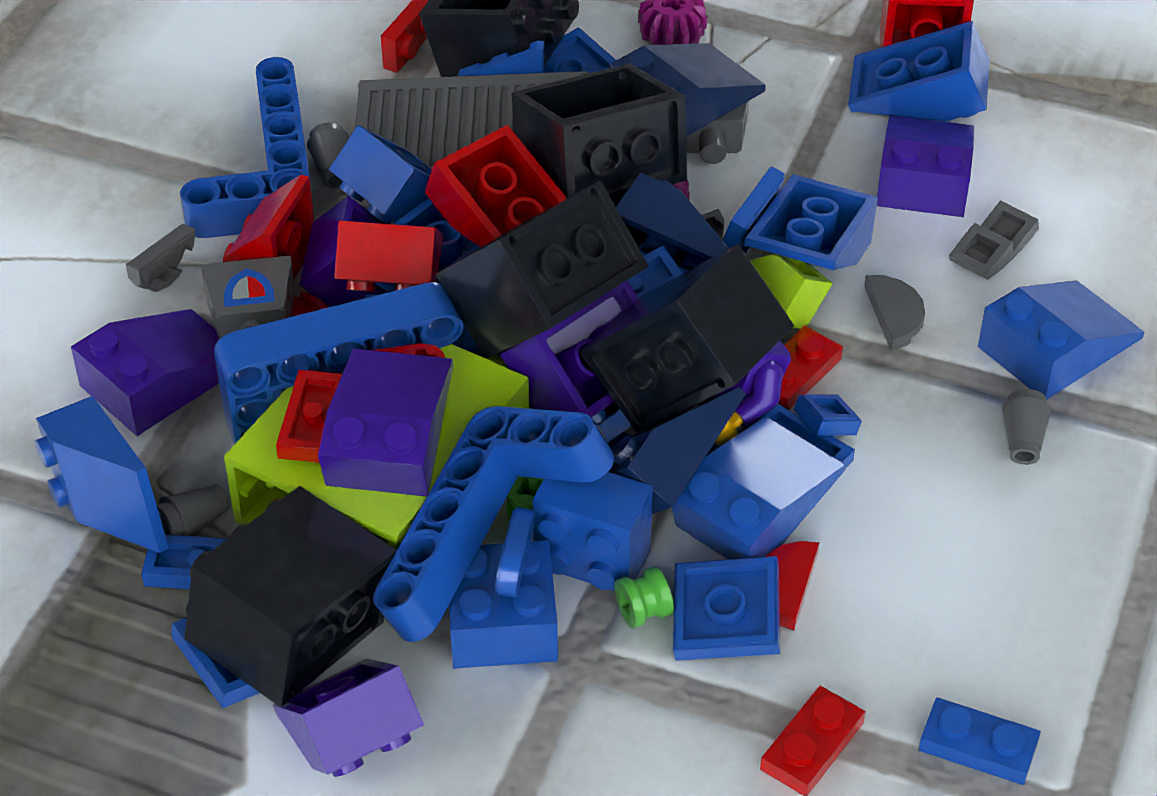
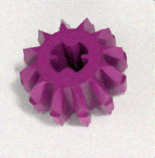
(672, 21)

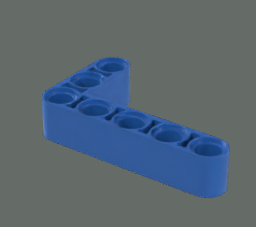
(222, 203)
(269, 355)
(467, 498)

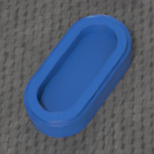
(515, 552)

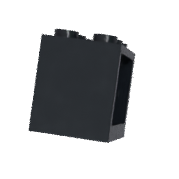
(481, 29)
(604, 129)
(542, 270)
(687, 339)
(286, 594)

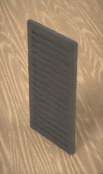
(442, 113)

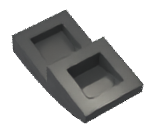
(996, 242)

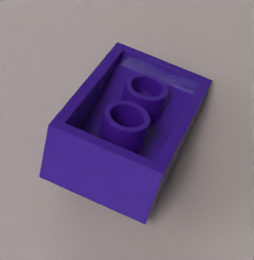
(926, 166)
(553, 359)
(148, 366)
(385, 422)

